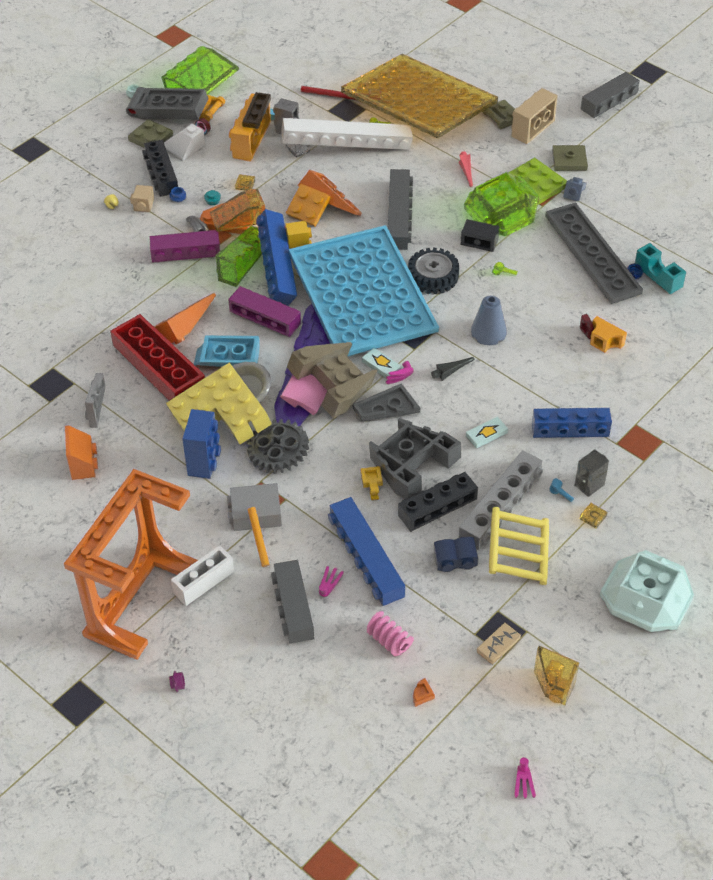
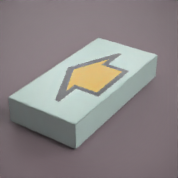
(381, 362)
(486, 432)

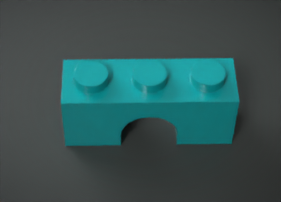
(669, 278)

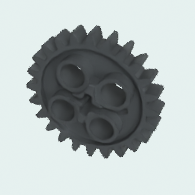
(278, 446)

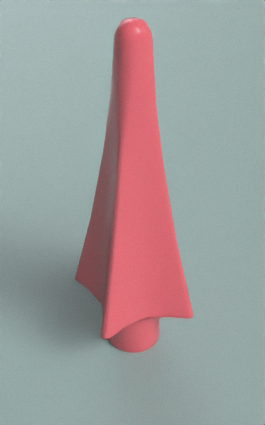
(465, 163)

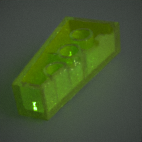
(238, 257)

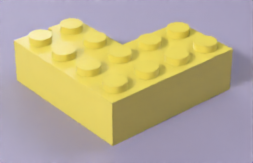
(226, 397)

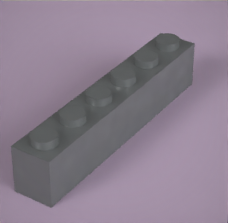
(399, 207)

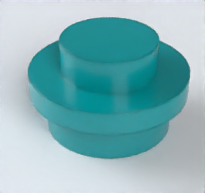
(212, 197)

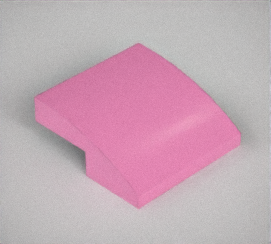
(304, 392)

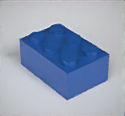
(201, 443)

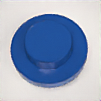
(177, 194)

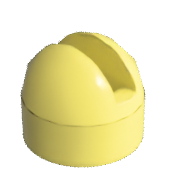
(111, 201)

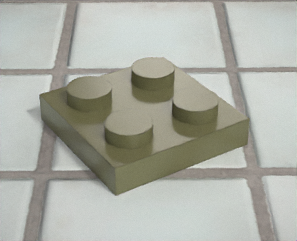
(149, 132)

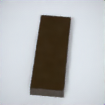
(256, 110)

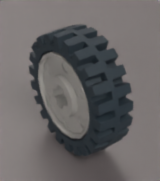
(434, 270)

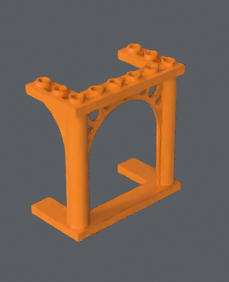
(151, 551)

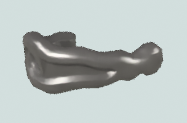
(197, 224)

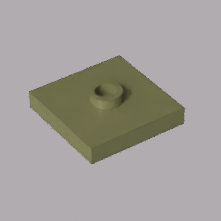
(569, 158)

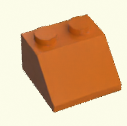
(80, 453)

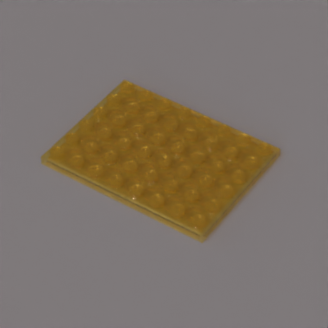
(419, 95)

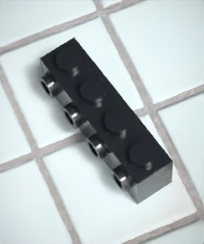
(160, 167)
(437, 501)

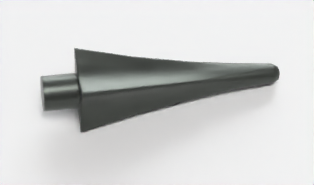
(446, 369)

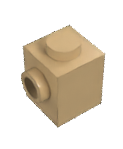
(142, 198)

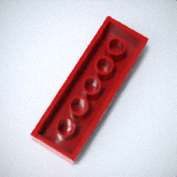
(155, 357)

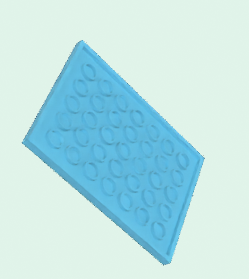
(363, 290)

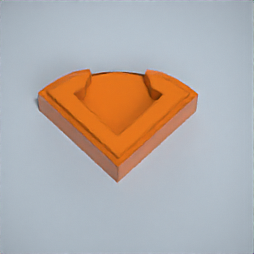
(422, 693)

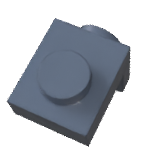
(574, 188)

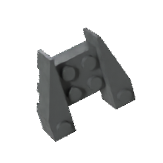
(407, 451)

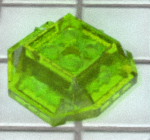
(503, 202)

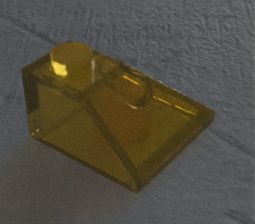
(555, 674)

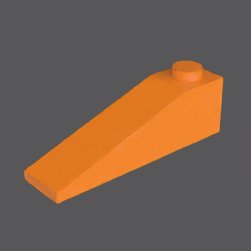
(321, 183)
(184, 321)

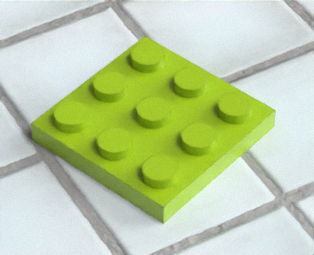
(540, 178)

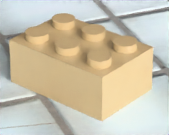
(534, 115)

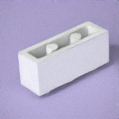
(202, 575)

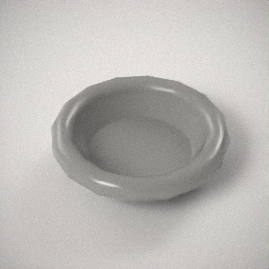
(255, 377)

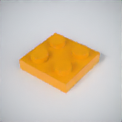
(308, 205)

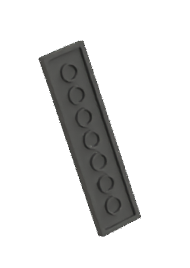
(594, 253)

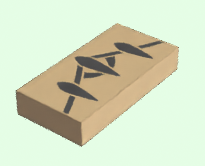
(498, 643)

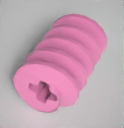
(388, 634)

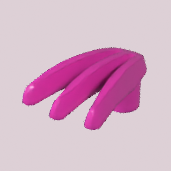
(400, 375)
(326, 587)
(524, 774)

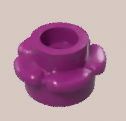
(177, 681)

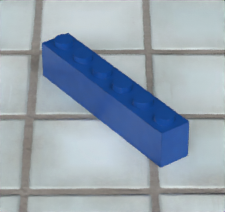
(276, 257)
(367, 551)

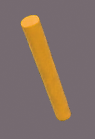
(258, 536)

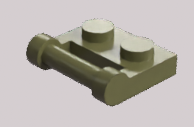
(503, 113)

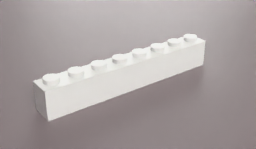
(346, 134)

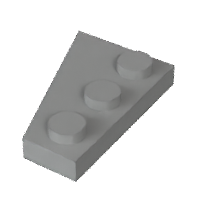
(94, 400)

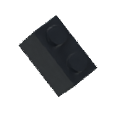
(480, 235)

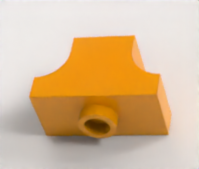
(606, 335)

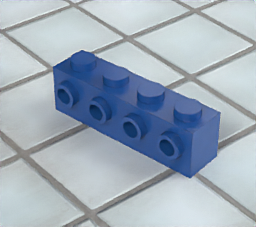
(571, 422)

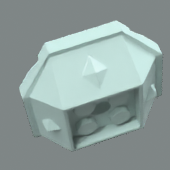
(654, 607)

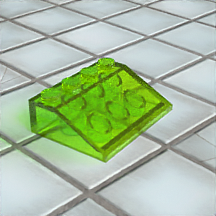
(200, 70)

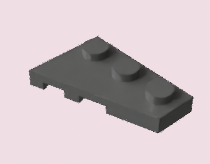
(388, 403)

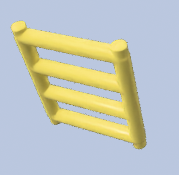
(543, 541)

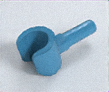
(555, 488)

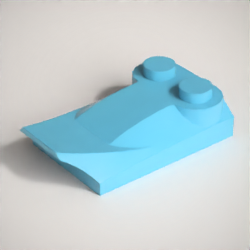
(225, 349)

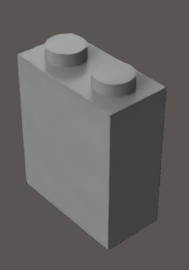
(262, 497)

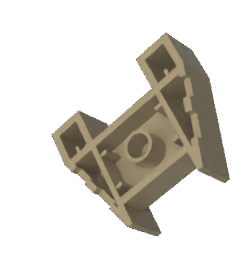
(335, 372)

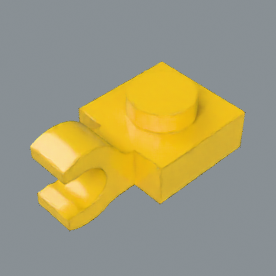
(372, 478)

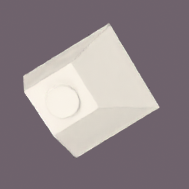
(185, 142)

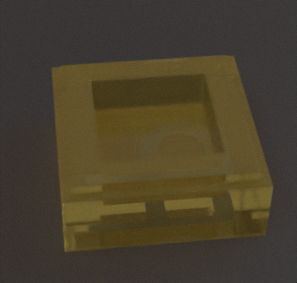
(245, 182)
(593, 515)

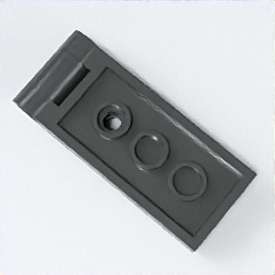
(167, 103)

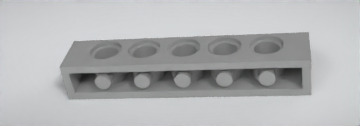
(504, 495)

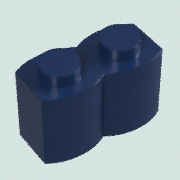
(455, 554)

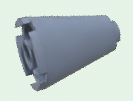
(489, 322)

